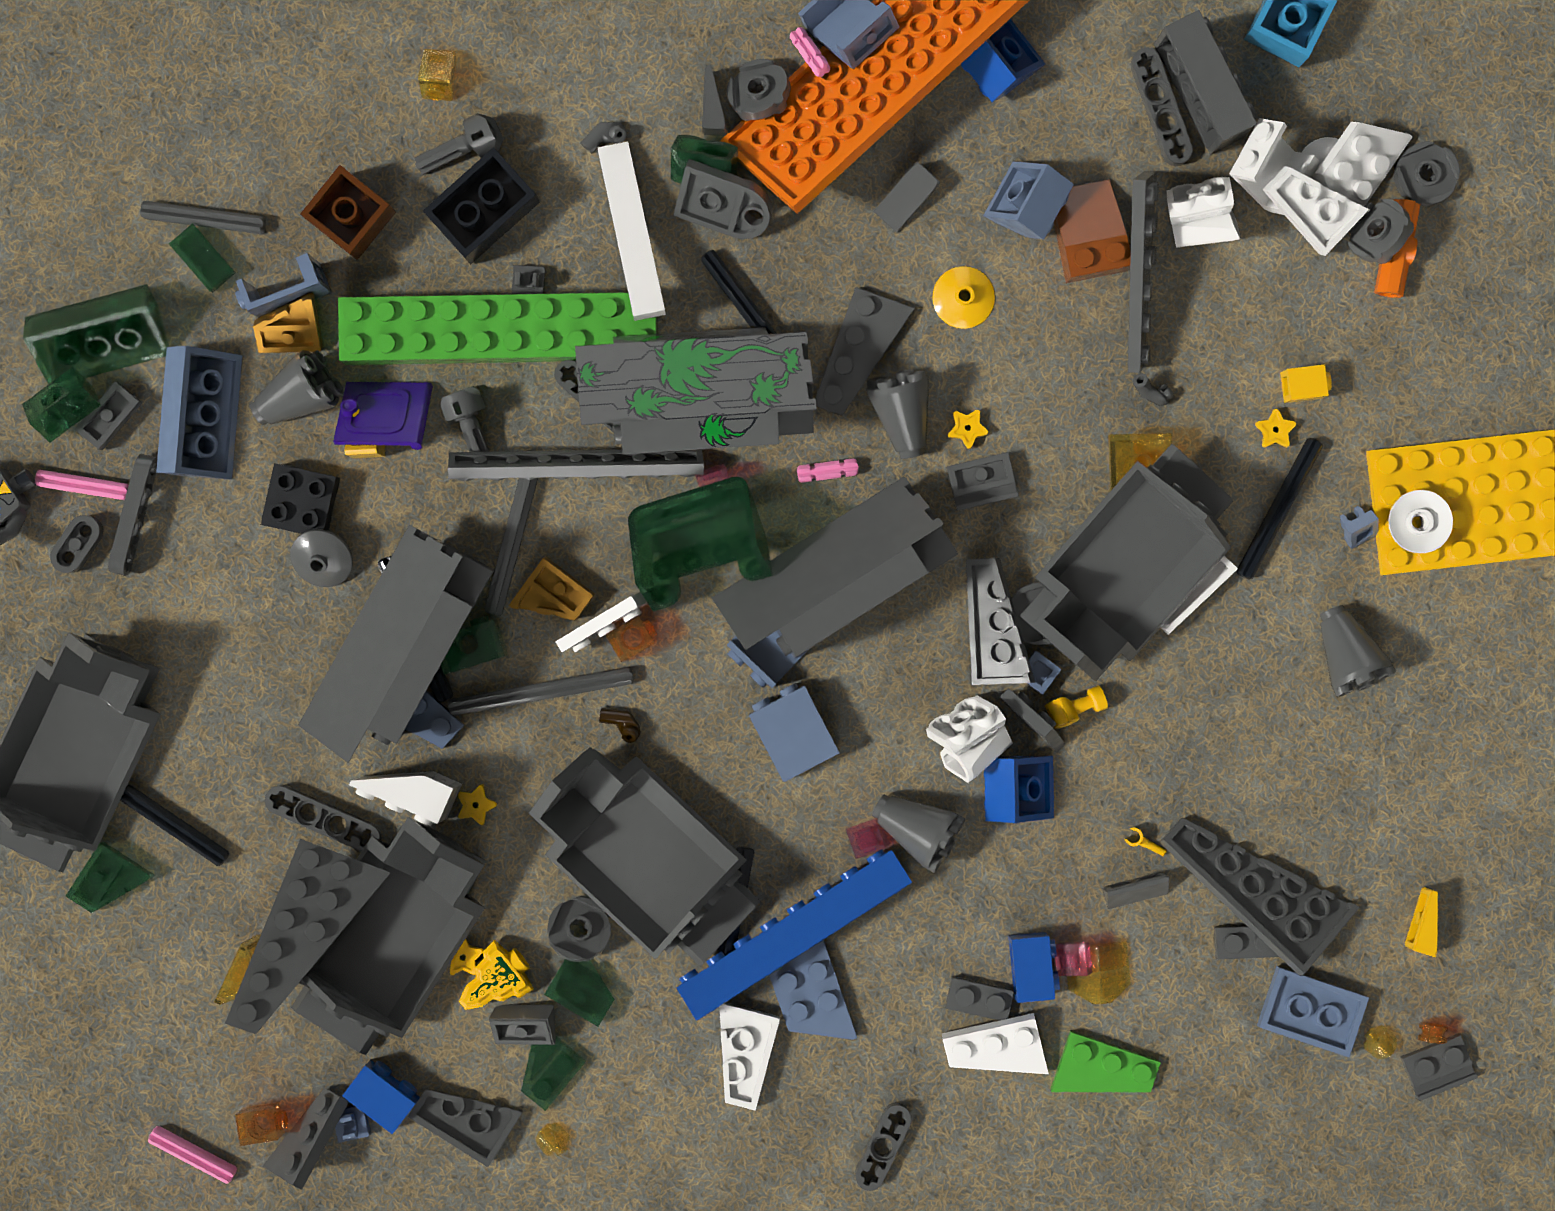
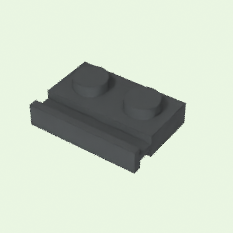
(982, 481)
(1438, 1067)

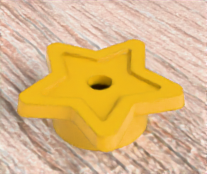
(959, 431)
(1269, 435)
(479, 796)
(469, 963)

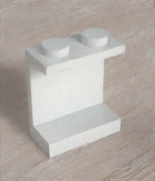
(1263, 159)

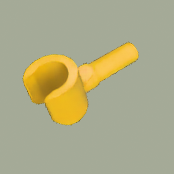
(1144, 842)

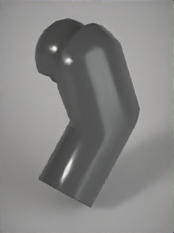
(604, 133)
(1147, 391)

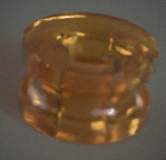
(1433, 1033)

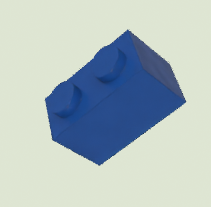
(1032, 967)
(381, 1095)

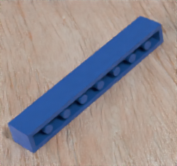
(793, 935)

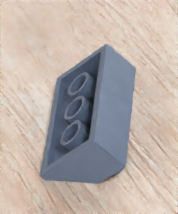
(199, 413)

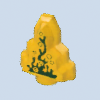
(497, 977)

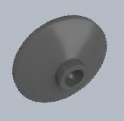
(327, 549)

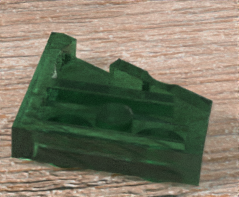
(106, 878)
(581, 991)
(549, 1071)

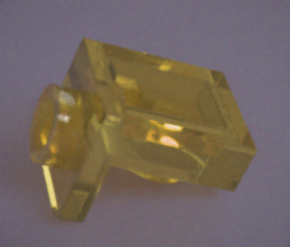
(437, 74)

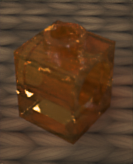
(618, 641)
(249, 1130)

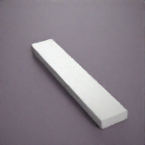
(631, 231)

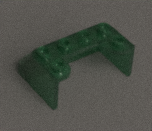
(694, 535)

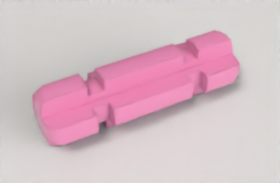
(809, 52)
(827, 470)

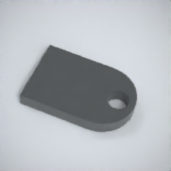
(722, 201)

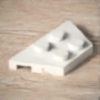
(1361, 160)

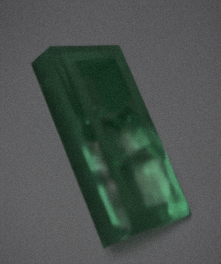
(202, 258)

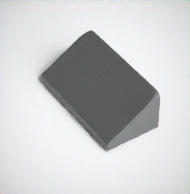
(1136, 890)
(523, 1024)

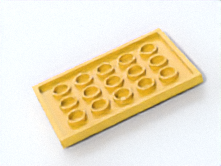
(1496, 493)

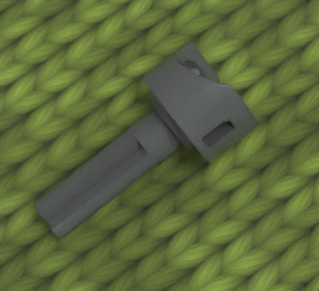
(463, 143)
(463, 407)

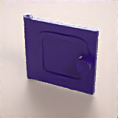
(387, 414)

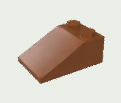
(1092, 233)

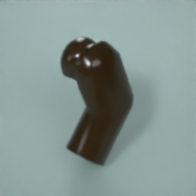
(623, 720)

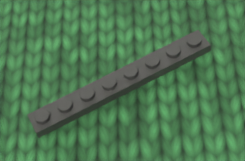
(572, 463)

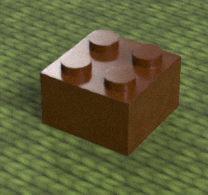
(348, 212)

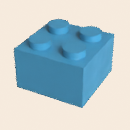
(1289, 27)

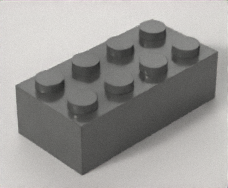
(1205, 81)

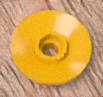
(958, 312)

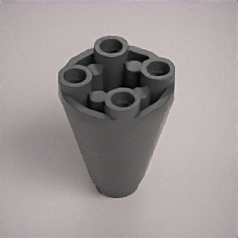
(297, 390)
(902, 409)
(1351, 653)
(919, 828)

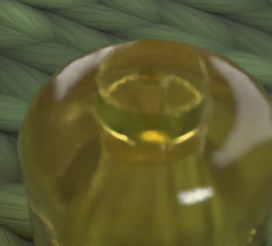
(1380, 1042)
(552, 1139)

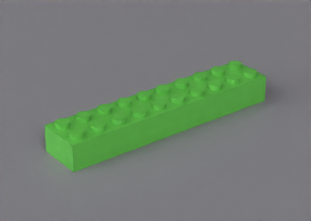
(481, 327)

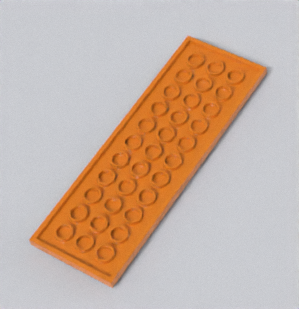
(849, 109)

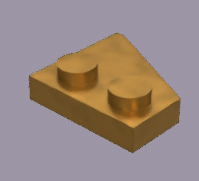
(289, 328)
(553, 592)

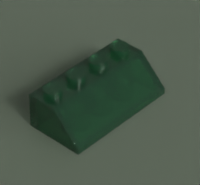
(97, 334)

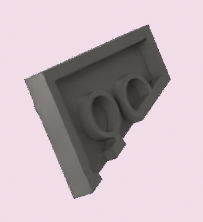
(466, 1123)
(306, 1140)

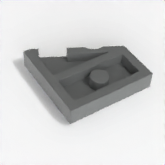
(1040, 724)

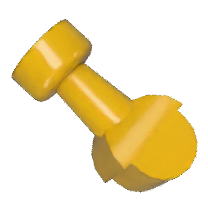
(1066, 712)

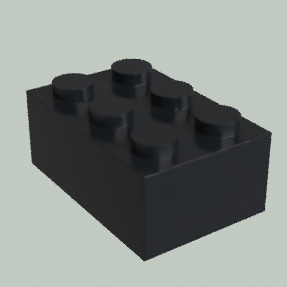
(481, 205)

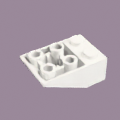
(421, 793)

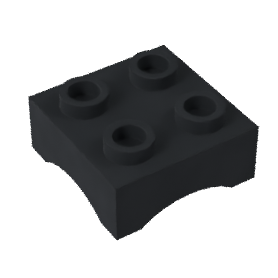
(299, 499)

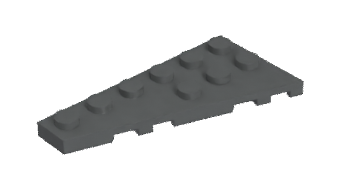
(1143, 256)
(1270, 900)
(309, 913)

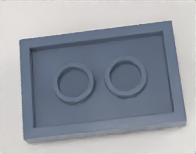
(1312, 1011)

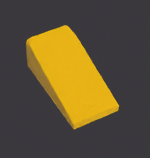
(1424, 924)

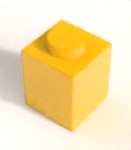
(1305, 383)

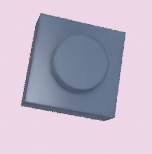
(1043, 672)

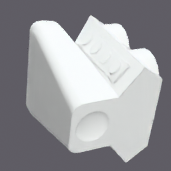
(1203, 212)
(970, 737)

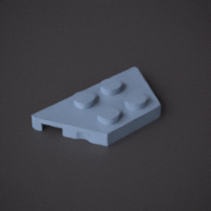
(812, 996)

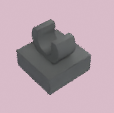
(528, 279)

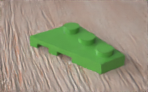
(1102, 1067)

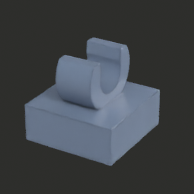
(1361, 528)
(352, 1125)

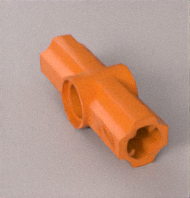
(1393, 274)

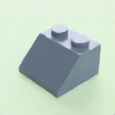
(1029, 199)

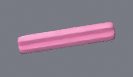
(81, 484)
(192, 1154)

